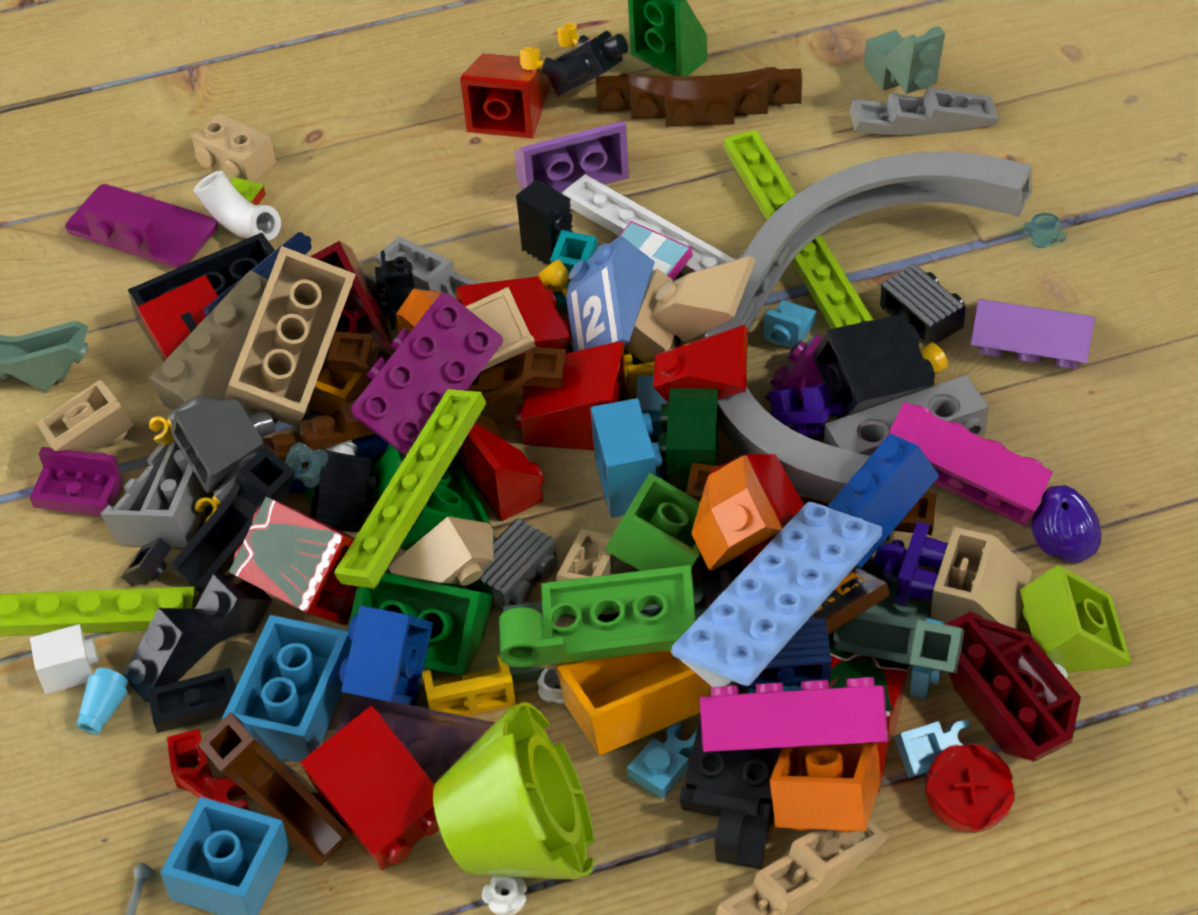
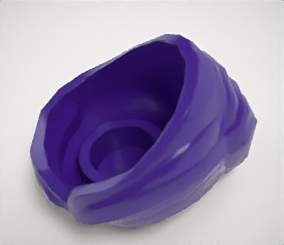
(1066, 525)

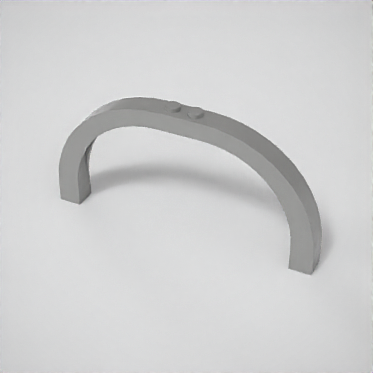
(943, 177)

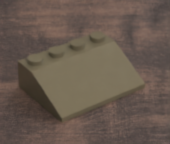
(210, 353)

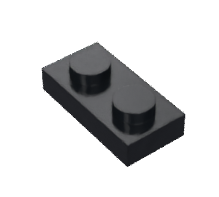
(191, 700)

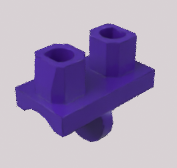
(804, 417)
(911, 579)

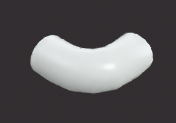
(234, 210)

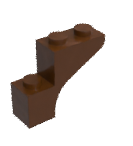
(275, 788)

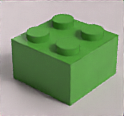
(657, 528)

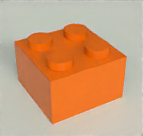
(826, 786)

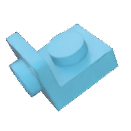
(788, 324)

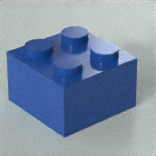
(385, 655)

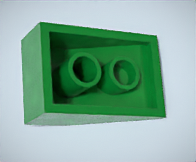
(667, 35)

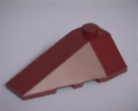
(360, 310)

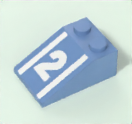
(607, 294)

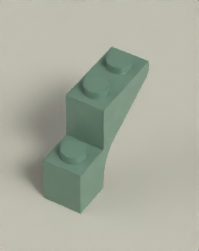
(905, 62)
(43, 355)
(901, 641)

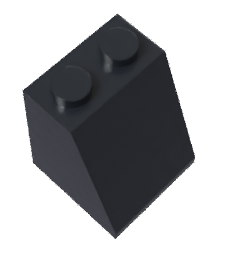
(872, 363)

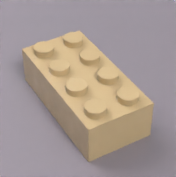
(289, 336)

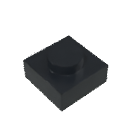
(147, 563)

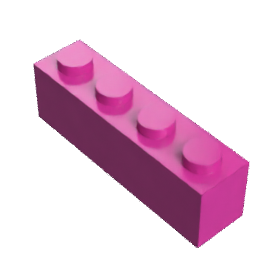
(975, 466)
(794, 717)

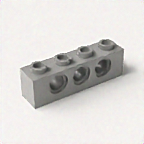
(951, 401)

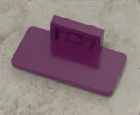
(142, 226)
(438, 354)

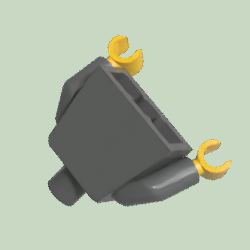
(215, 441)

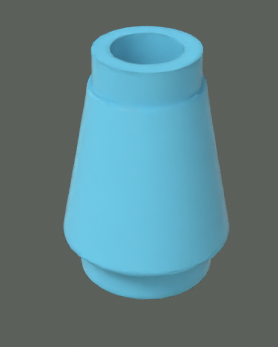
(101, 699)

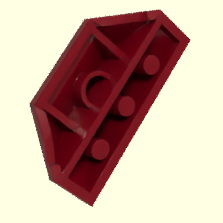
(1014, 689)

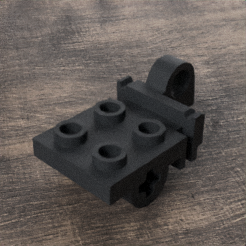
(738, 792)

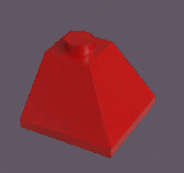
(706, 363)
(501, 473)

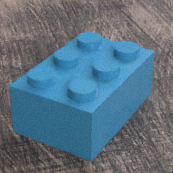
(291, 685)

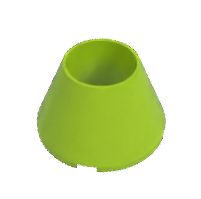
(516, 804)

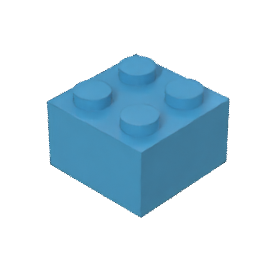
(623, 452)
(225, 859)

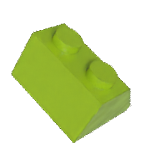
(1074, 622)

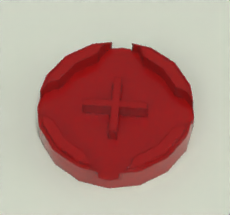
(969, 787)

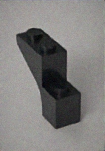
(217, 540)
(184, 635)

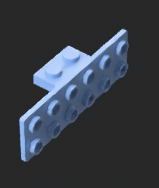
(776, 593)

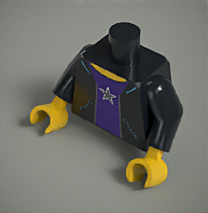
(580, 63)

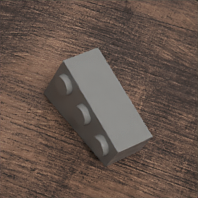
(158, 502)

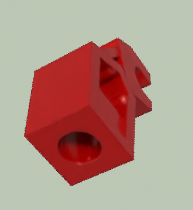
(199, 781)

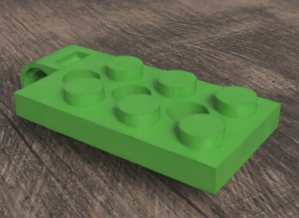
(536, 640)

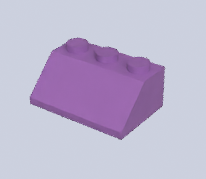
(564, 160)
(1032, 333)

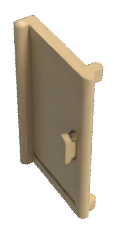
(505, 318)

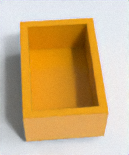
(629, 696)

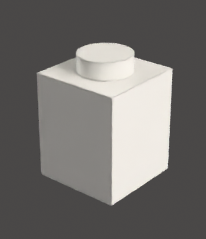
(63, 658)

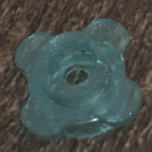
(1044, 230)
(301, 453)

